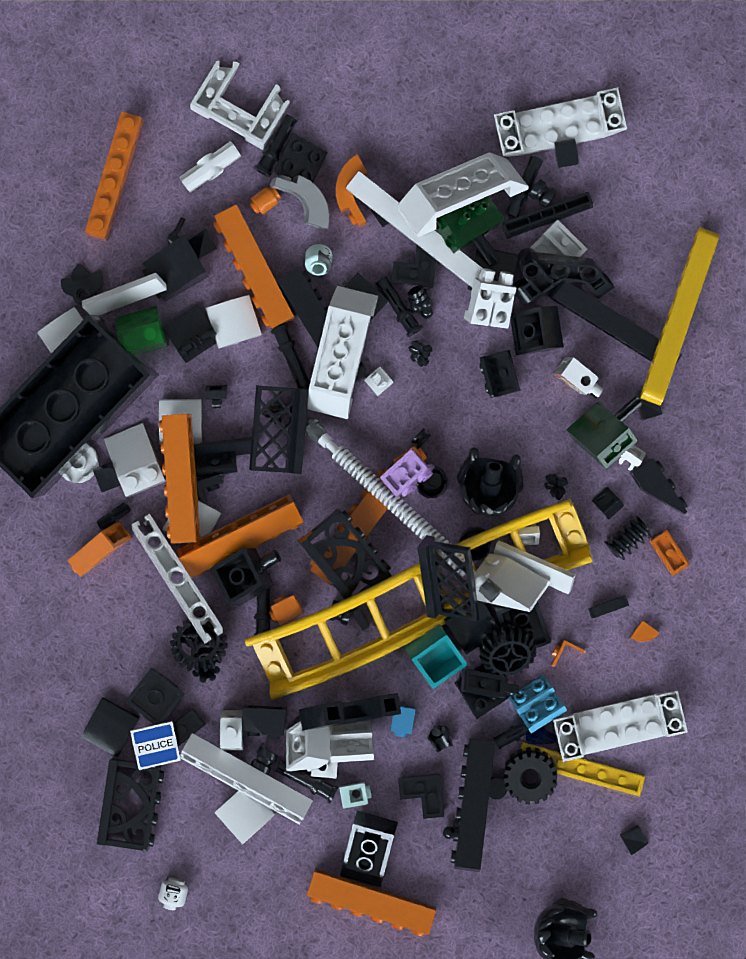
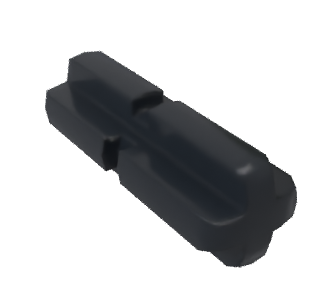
(117, 513)

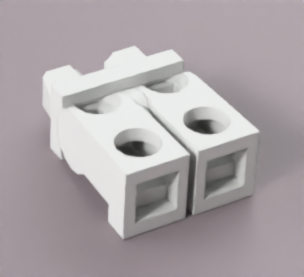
(491, 299)

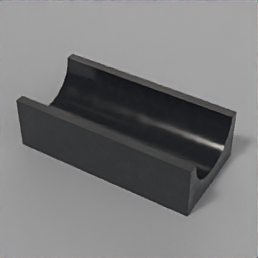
(68, 405)

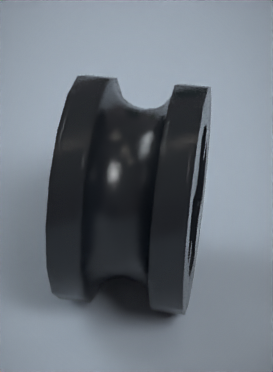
(421, 438)

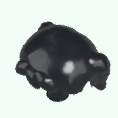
(490, 484)
(562, 931)

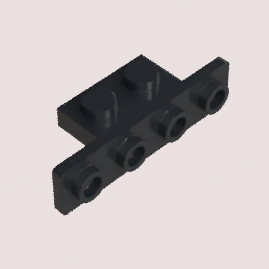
(220, 456)

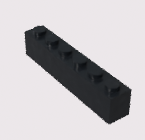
(308, 307)
(474, 805)

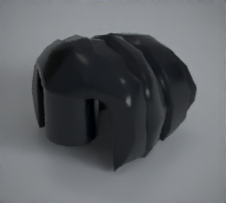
(440, 738)

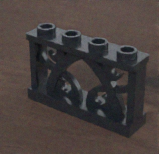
(317, 550)
(109, 826)

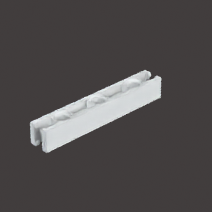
(185, 590)
(245, 778)

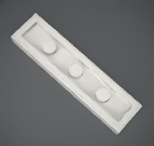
(124, 295)
(557, 576)

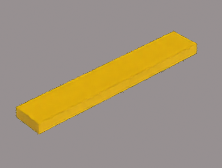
(594, 772)

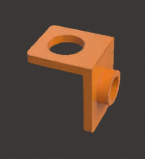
(558, 650)

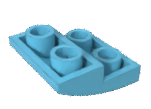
(537, 703)

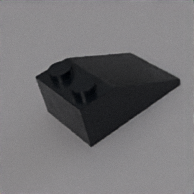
(531, 621)
(368, 848)

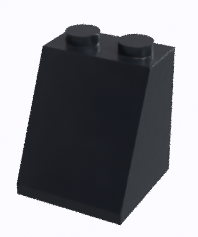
(176, 267)

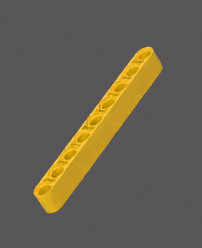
(679, 316)

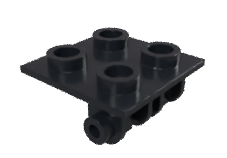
(300, 159)
(191, 334)
(478, 703)

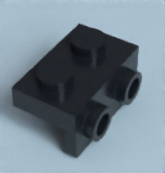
(499, 374)

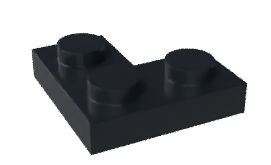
(415, 274)
(428, 789)

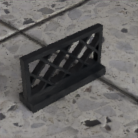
(295, 433)
(433, 578)

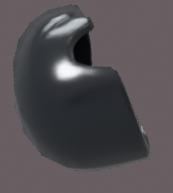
(435, 485)
(481, 551)

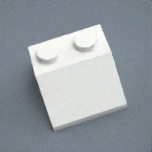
(307, 748)

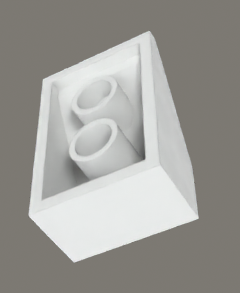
(134, 460)
(519, 585)

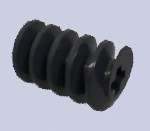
(628, 539)

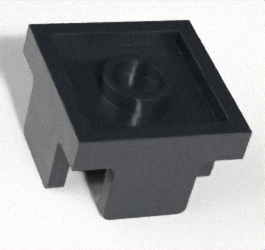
(155, 697)

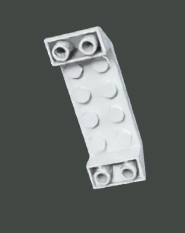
(578, 119)
(458, 188)
(340, 352)
(620, 724)

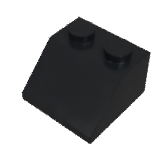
(536, 330)

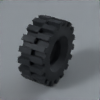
(530, 760)

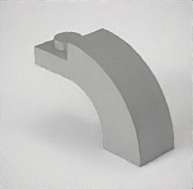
(312, 199)

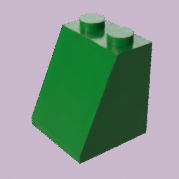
(141, 331)

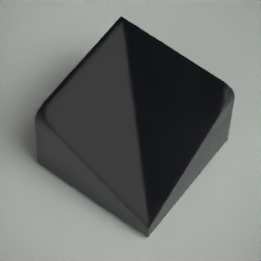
(649, 410)
(106, 477)
(634, 839)

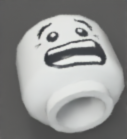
(173, 893)

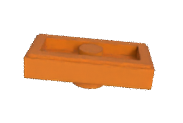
(669, 552)

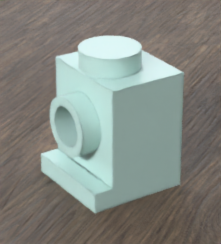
(350, 801)

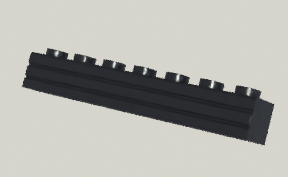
(547, 215)

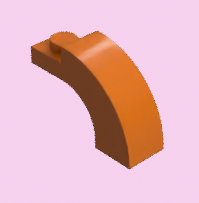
(345, 198)

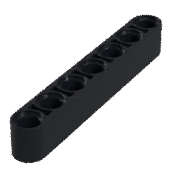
(605, 319)

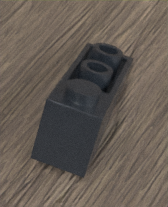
(654, 483)

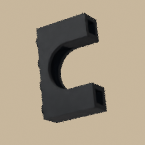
(349, 712)

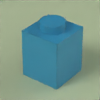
(403, 723)

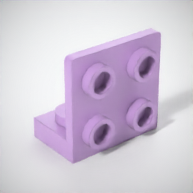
(406, 474)

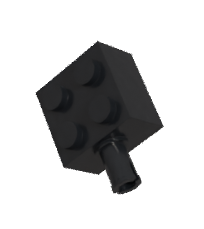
(244, 575)

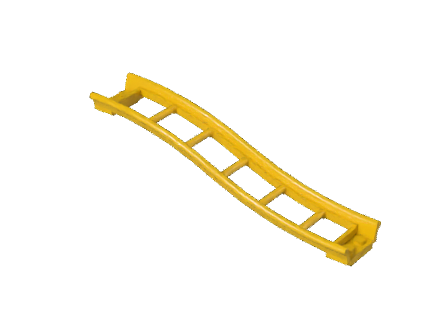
(278, 669)

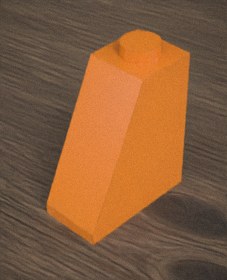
(99, 549)

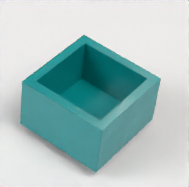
(436, 656)

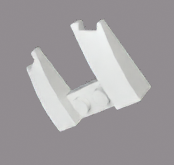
(210, 104)

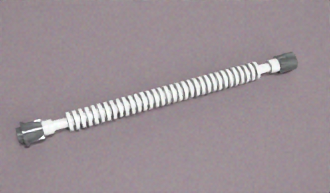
(377, 487)

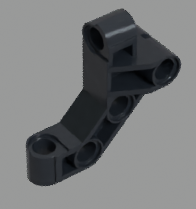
(541, 275)

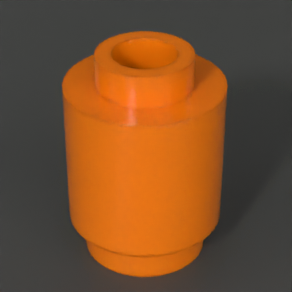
(264, 200)

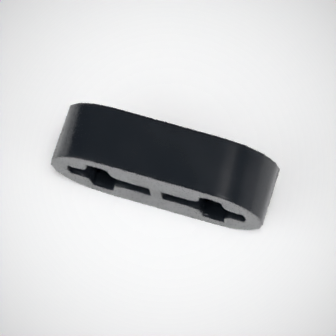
(608, 606)

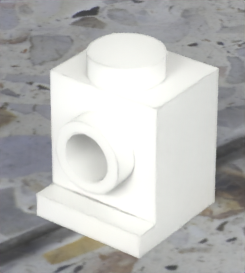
(329, 772)

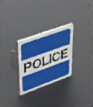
(155, 745)

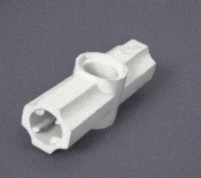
(210, 166)

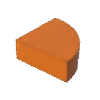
(644, 632)

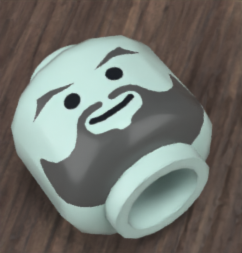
(318, 259)

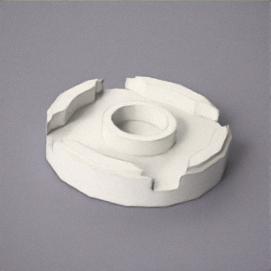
(83, 467)

